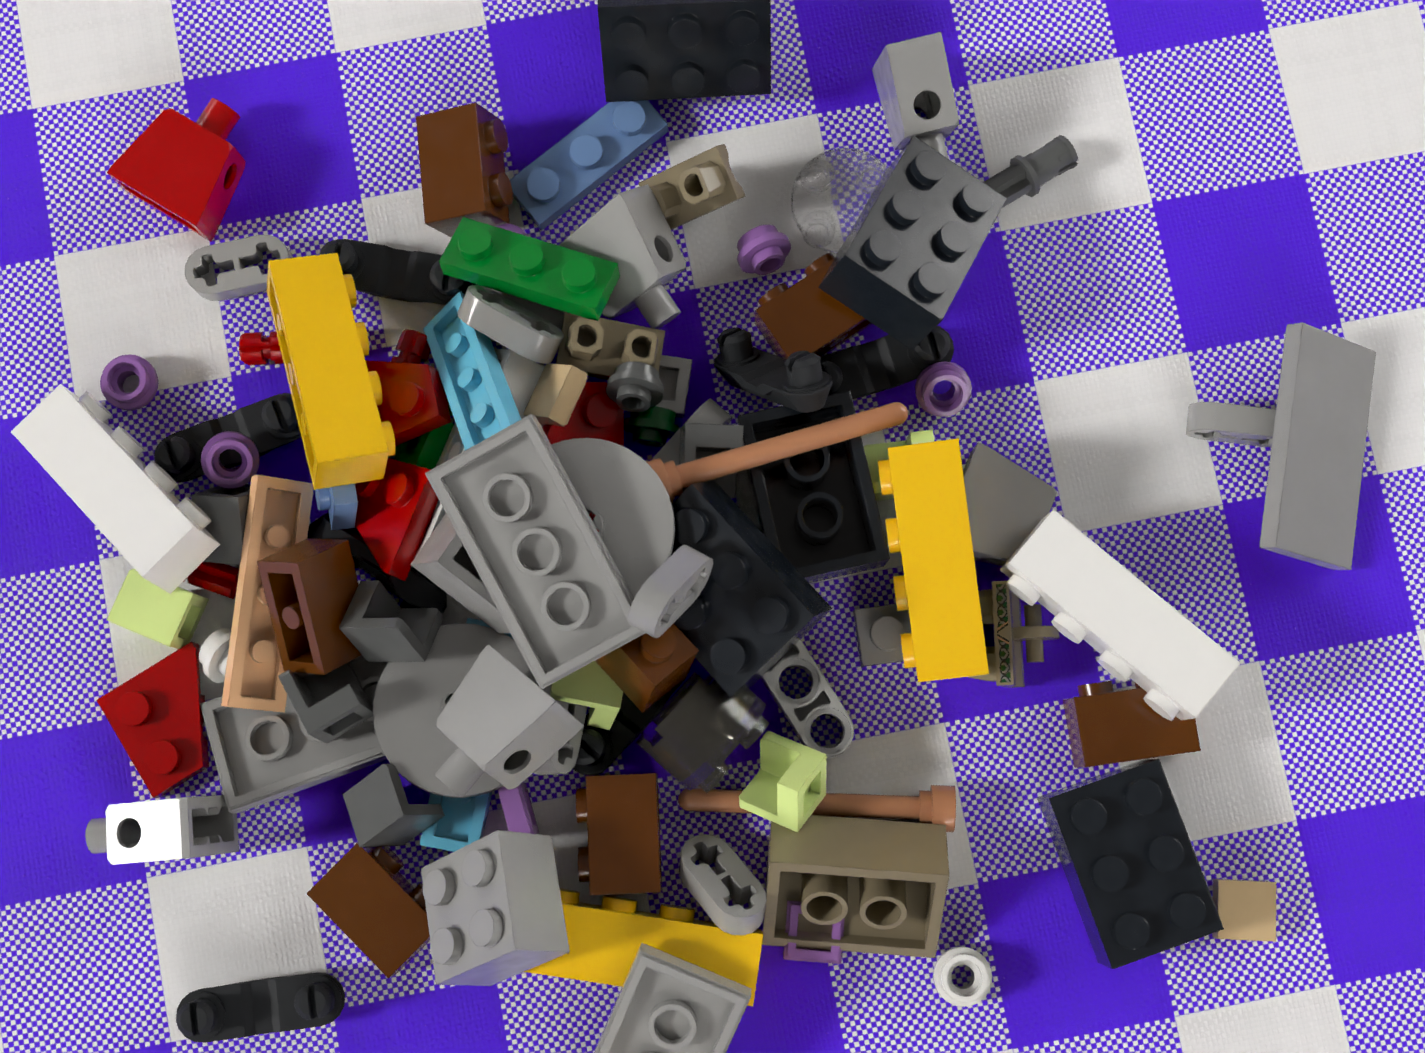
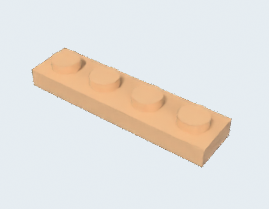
(274, 521)

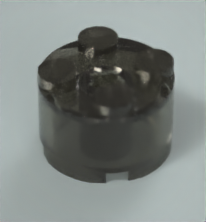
(702, 729)

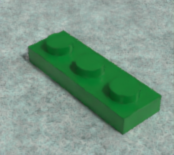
(530, 268)

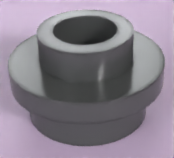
(635, 387)

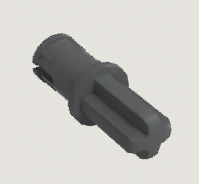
(1034, 170)

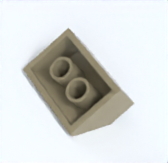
(870, 872)

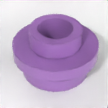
(762, 250)
(115, 375)
(949, 402)
(225, 476)

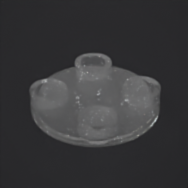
(833, 194)

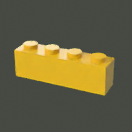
(328, 370)
(936, 560)
(608, 937)

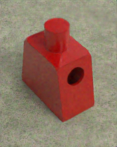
(185, 167)

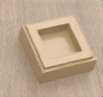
(556, 394)
(1245, 909)

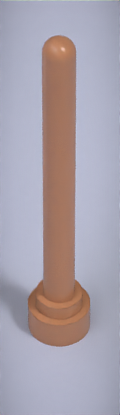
(777, 448)
(930, 807)

